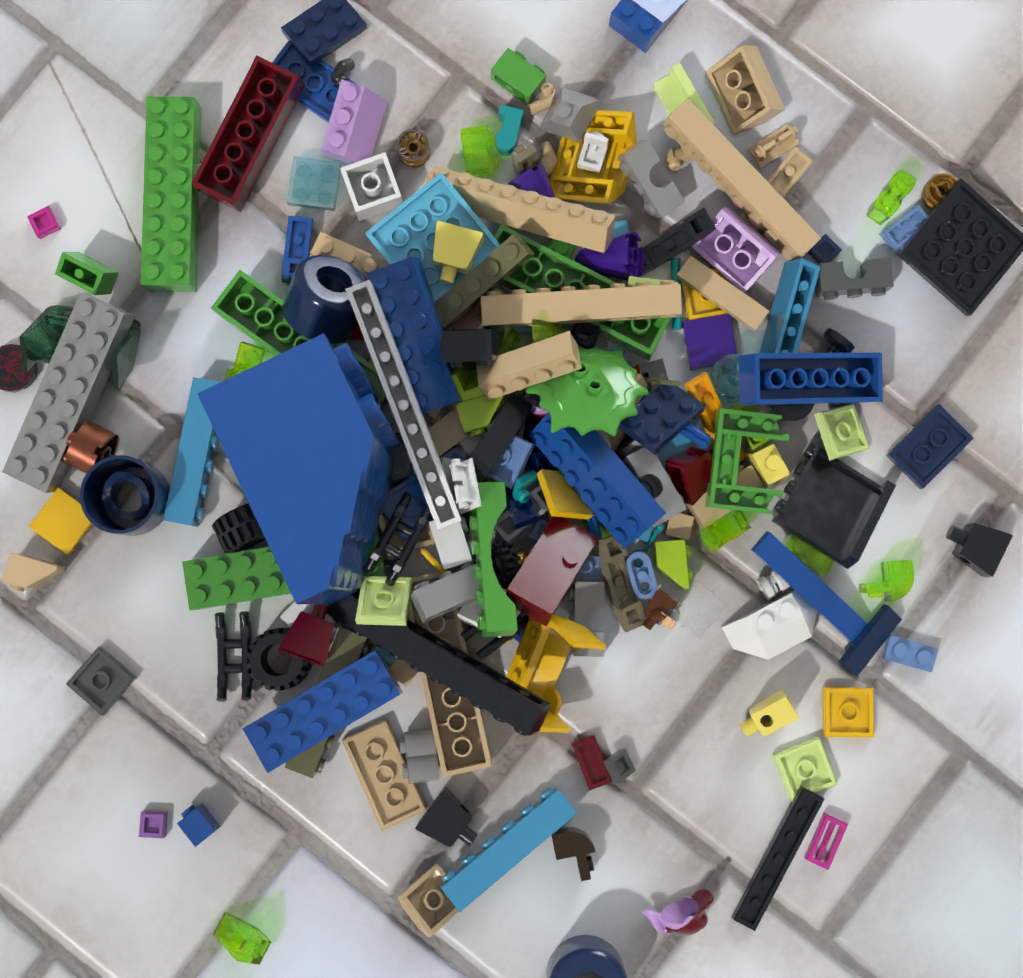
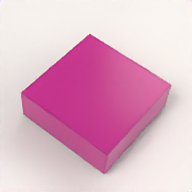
(44, 222)

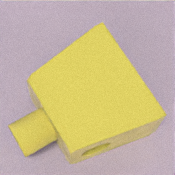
(455, 249)
(768, 465)
(780, 712)

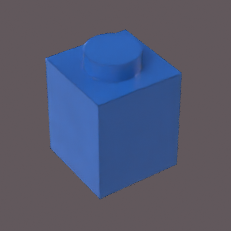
(198, 824)

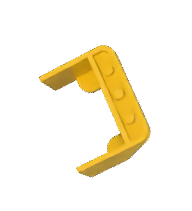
(541, 660)

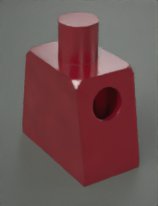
(690, 473)
(309, 636)

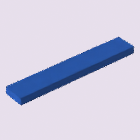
(809, 586)

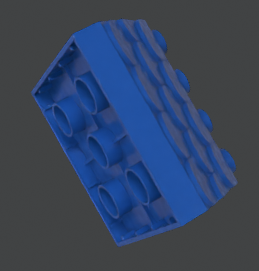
(309, 462)

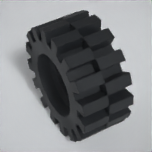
(507, 559)

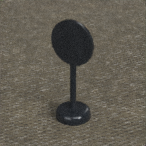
(799, 411)

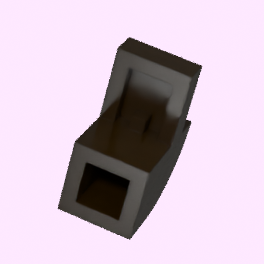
(574, 842)

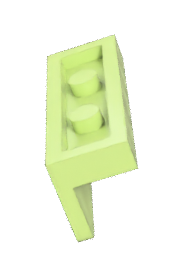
(676, 89)

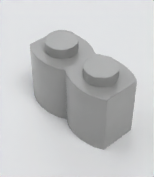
(420, 756)

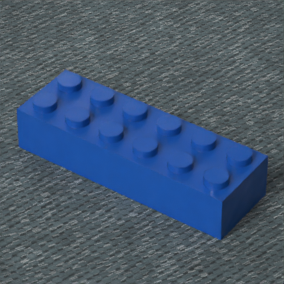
(416, 331)
(810, 378)
(599, 480)
(322, 710)

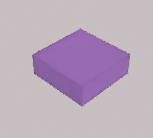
(153, 824)

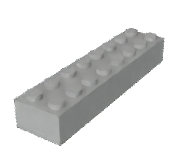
(67, 392)

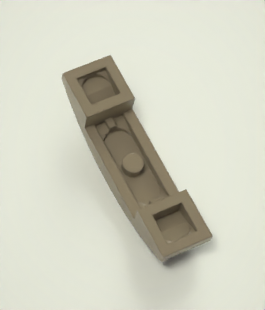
(618, 584)

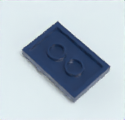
(323, 29)
(661, 417)
(929, 446)

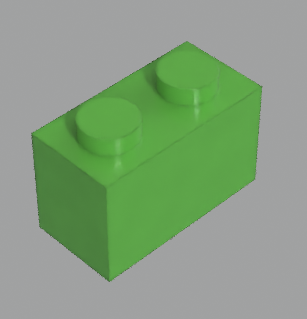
(518, 76)
(86, 273)

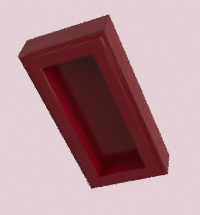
(591, 762)

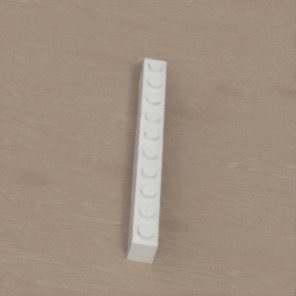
(404, 404)

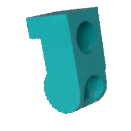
(509, 134)

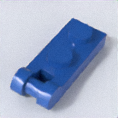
(297, 244)

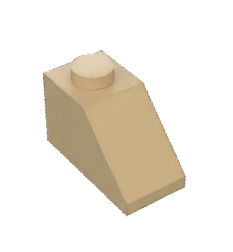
(28, 571)

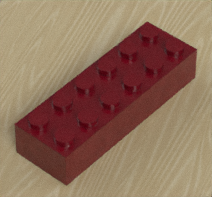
(248, 133)

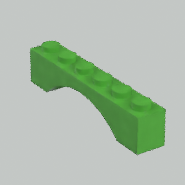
(496, 609)

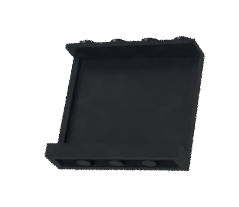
(831, 506)

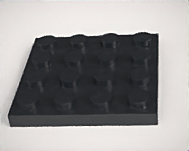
(963, 247)

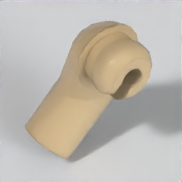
(545, 99)
(549, 157)

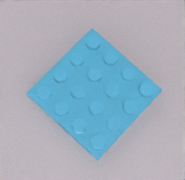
(412, 228)

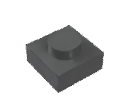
(619, 766)

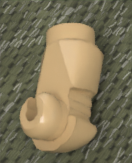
(676, 158)

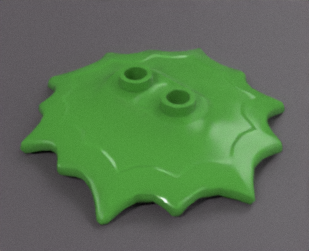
(592, 396)

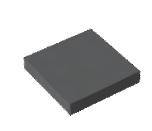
(101, 680)

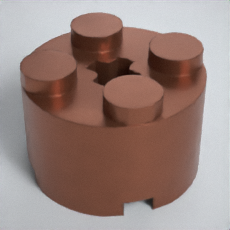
(89, 446)

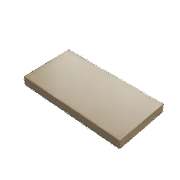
(379, 769)

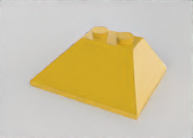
(587, 186)

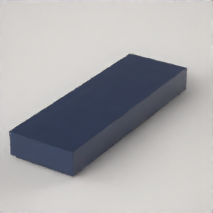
(870, 639)

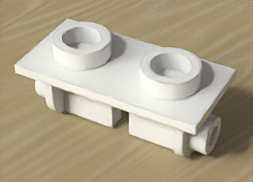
(465, 485)

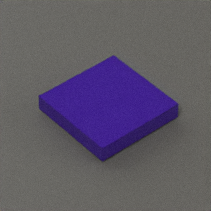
(708, 340)

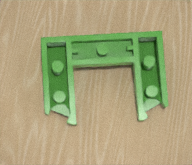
(728, 430)

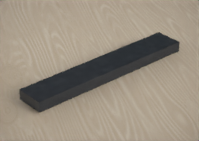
(777, 858)

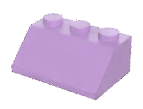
(353, 124)
(737, 249)

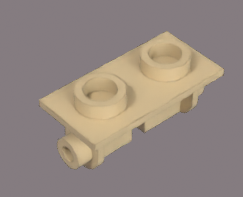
(774, 145)

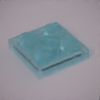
(314, 183)

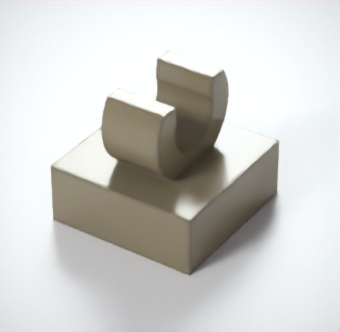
(525, 158)

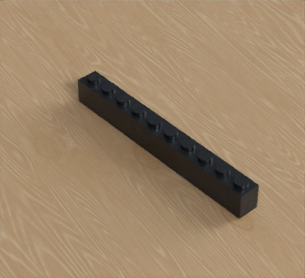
(450, 667)

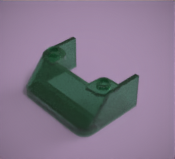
(43, 335)

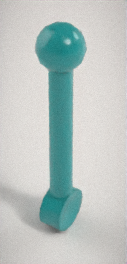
(638, 562)

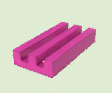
(817, 836)

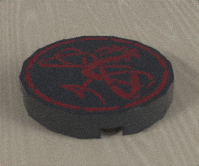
(11, 373)

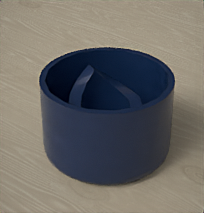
(318, 298)
(101, 489)
(585, 954)

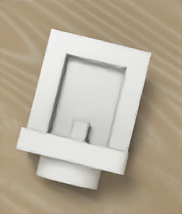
(593, 152)

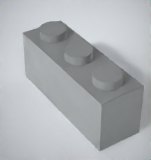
(446, 593)

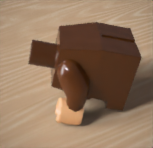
(659, 610)

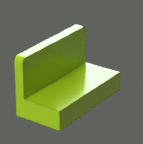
(466, 383)

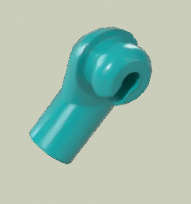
(519, 491)

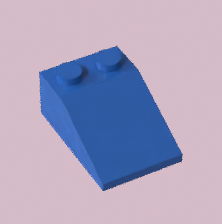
(643, 19)

